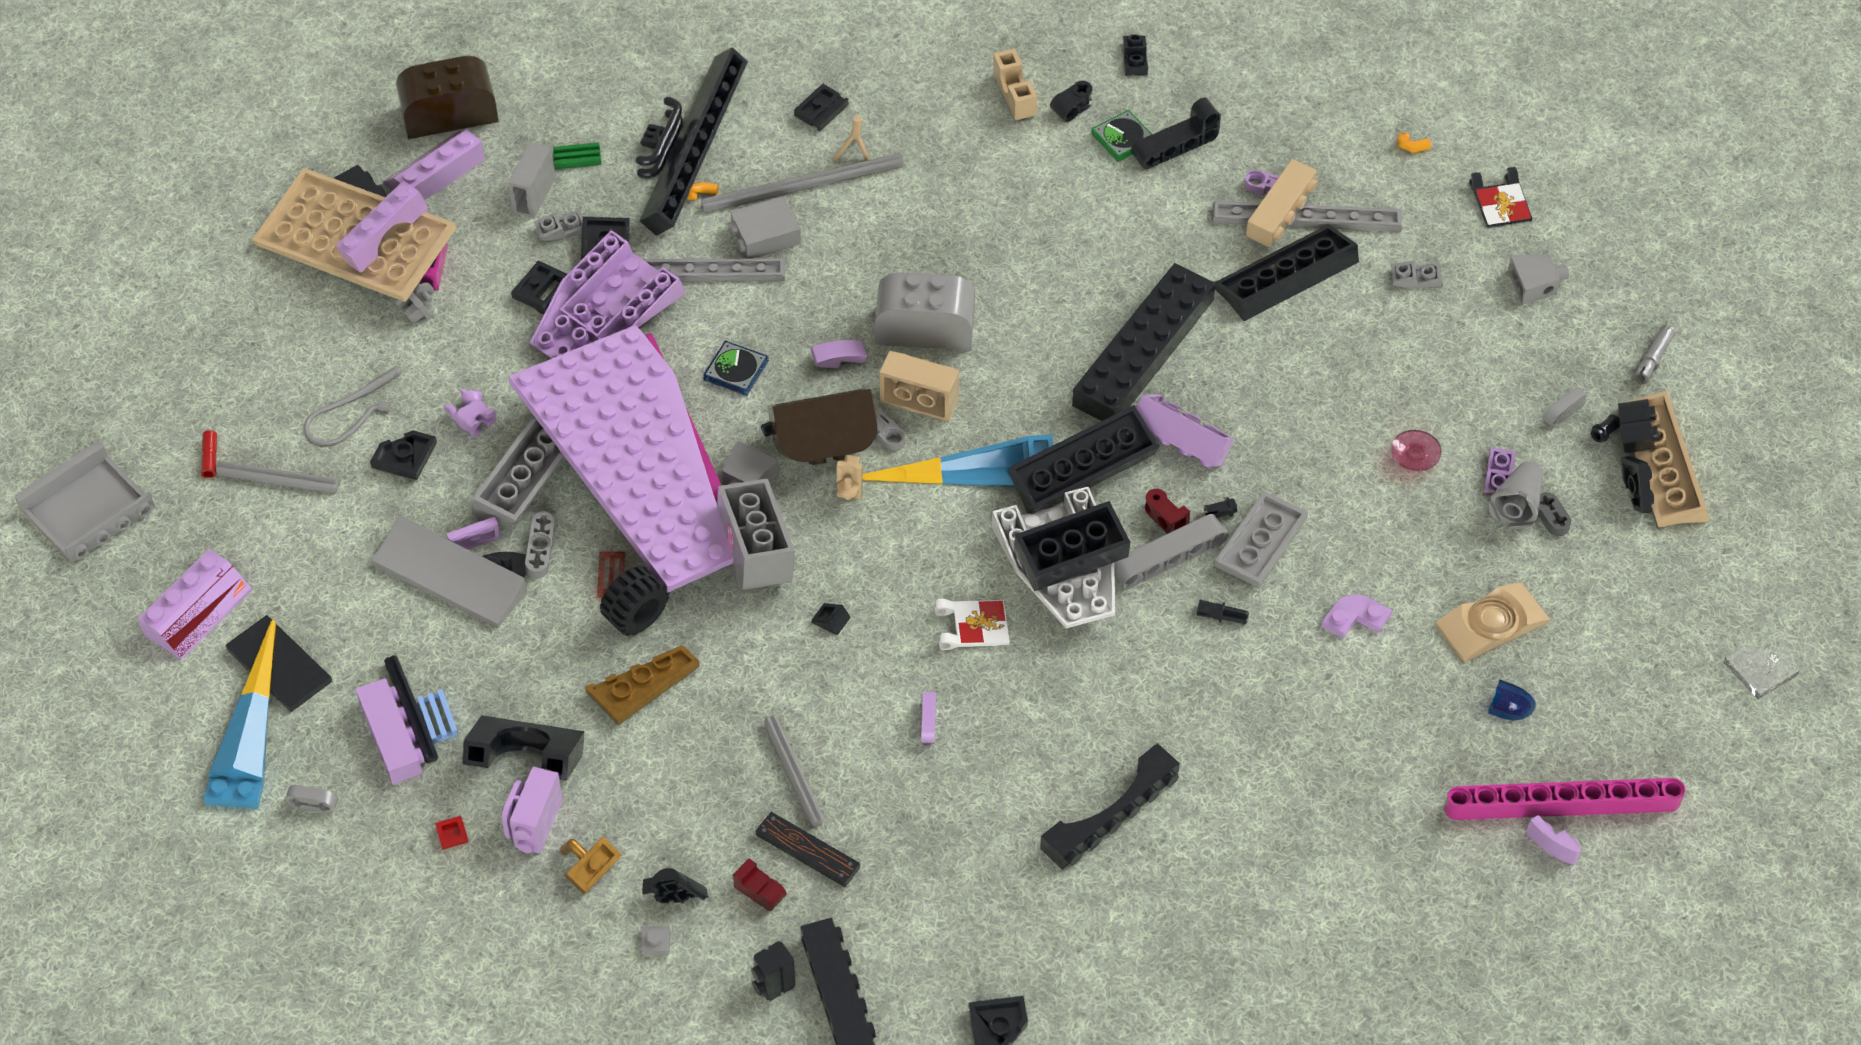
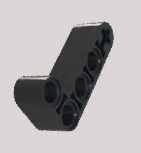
(1179, 138)

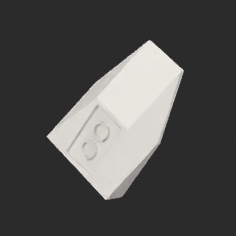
(1075, 599)

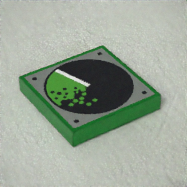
(1120, 134)

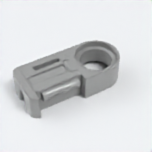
(1564, 407)
(887, 427)

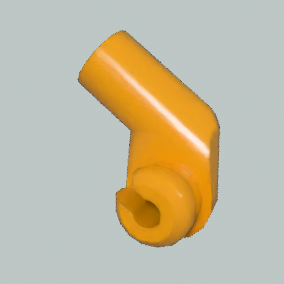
(1412, 146)
(702, 188)

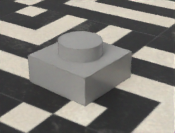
(655, 940)

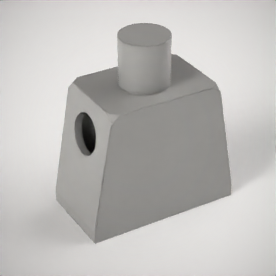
(1535, 276)
(749, 465)

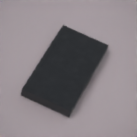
(293, 673)

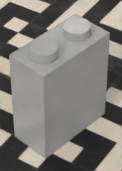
(531, 180)
(765, 228)

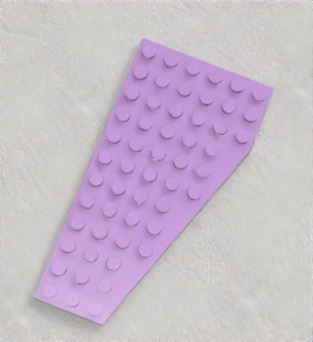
(632, 444)

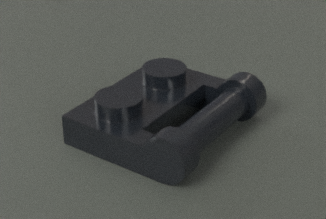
(535, 284)

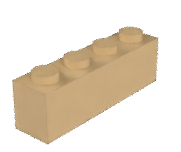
(1281, 203)

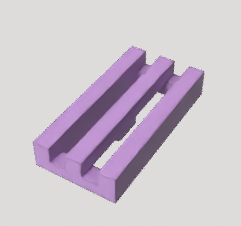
(476, 534)

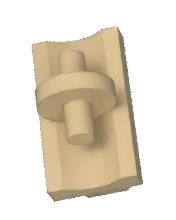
(850, 478)

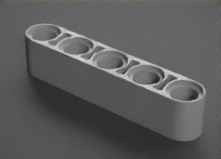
(1170, 551)

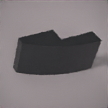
(1135, 55)

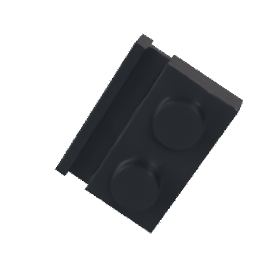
(821, 107)

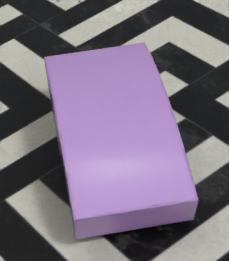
(832, 353)
(1498, 469)
(1558, 845)

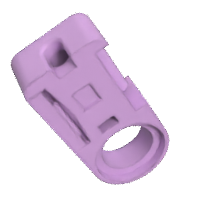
(1267, 181)
(928, 717)

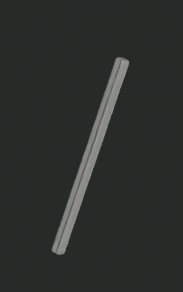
(802, 182)

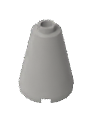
(1518, 497)

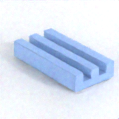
(431, 699)

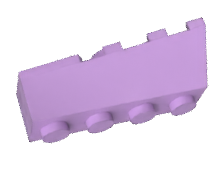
(1184, 431)

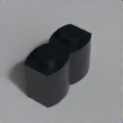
(1637, 426)

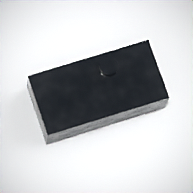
(1072, 545)

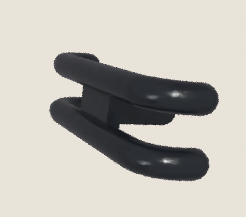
(660, 139)

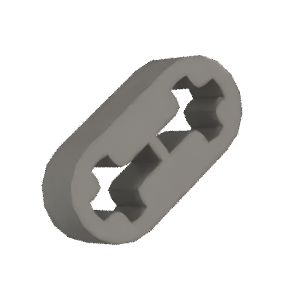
(311, 799)

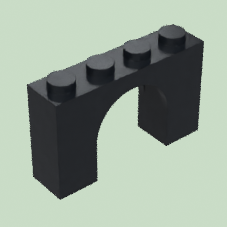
(492, 736)

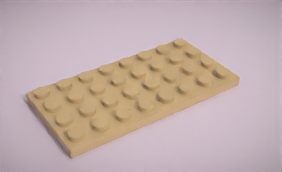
(324, 210)

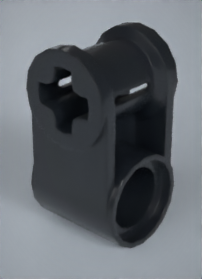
(1072, 100)

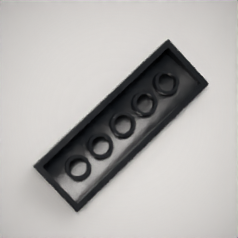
(1288, 271)
(1083, 459)

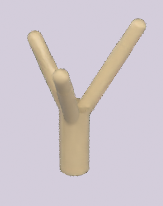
(855, 137)

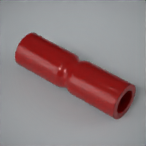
(209, 451)

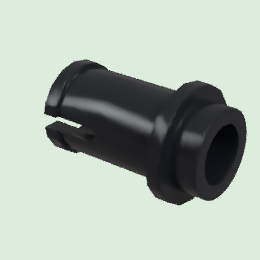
(1601, 431)
(1222, 508)

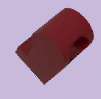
(1165, 512)
(758, 885)

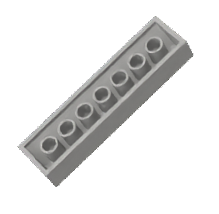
(518, 476)

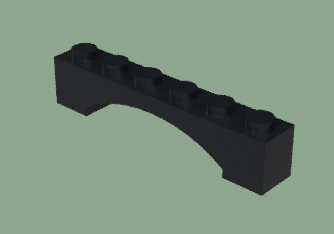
(1068, 841)

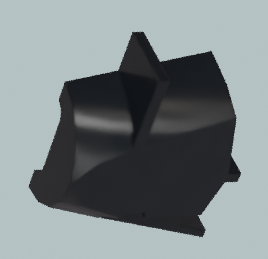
(673, 886)

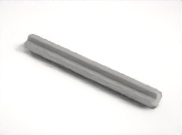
(277, 477)
(794, 771)

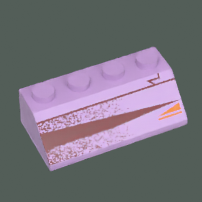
(440, 164)
(194, 604)

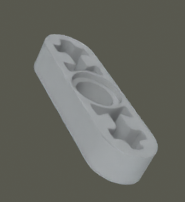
(543, 554)

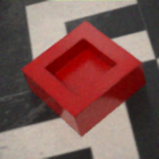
(451, 832)

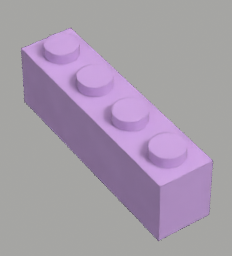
(389, 730)

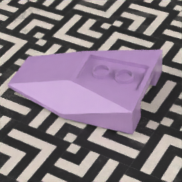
(604, 296)

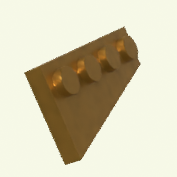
(632, 690)

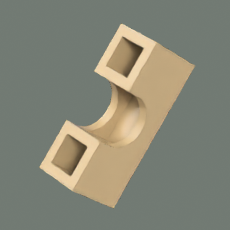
(1017, 93)

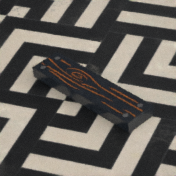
(808, 849)

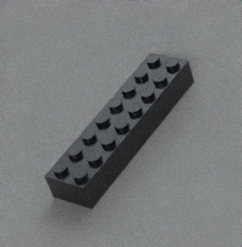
(1144, 343)

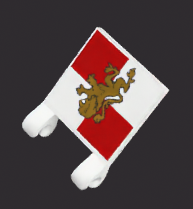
(975, 623)

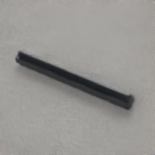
(411, 709)

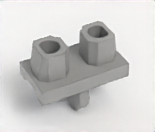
(417, 308)

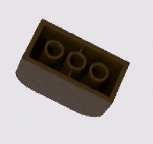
(446, 96)
(824, 426)

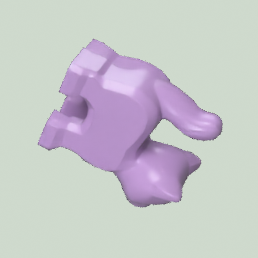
(472, 413)

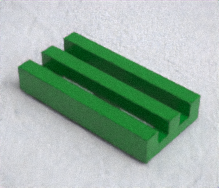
(577, 152)

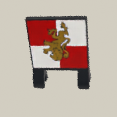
(1502, 202)

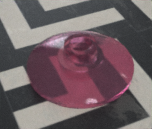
(1418, 443)

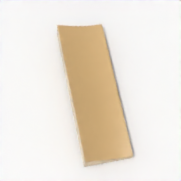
(1673, 477)

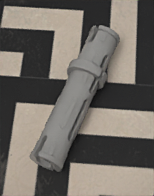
(1650, 361)

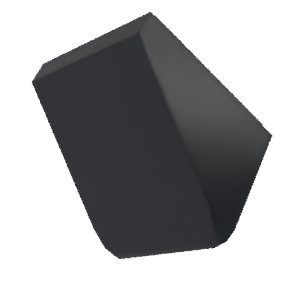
(831, 617)

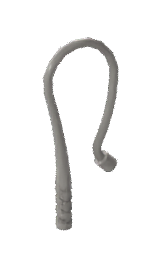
(382, 406)

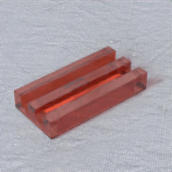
(612, 555)

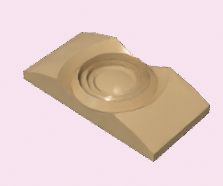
(1491, 621)

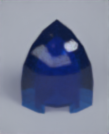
(1511, 702)

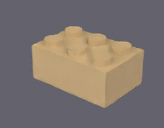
(919, 385)

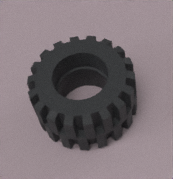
(634, 600)

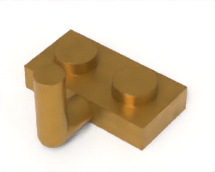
(592, 863)

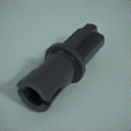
(1222, 612)

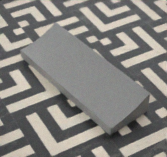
(450, 572)

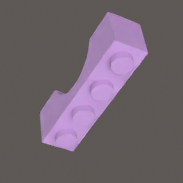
(361, 244)

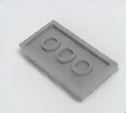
(1261, 539)

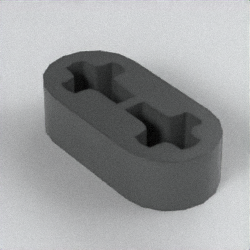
(1555, 512)

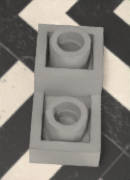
(559, 228)
(1412, 276)

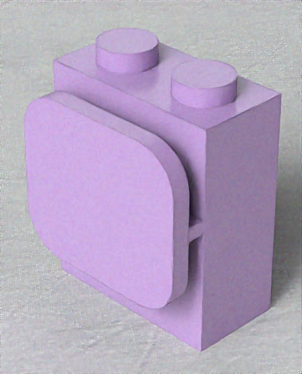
(532, 810)

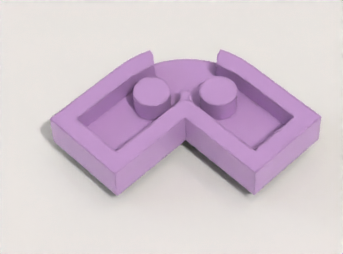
(1353, 609)

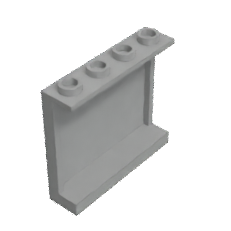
(84, 503)

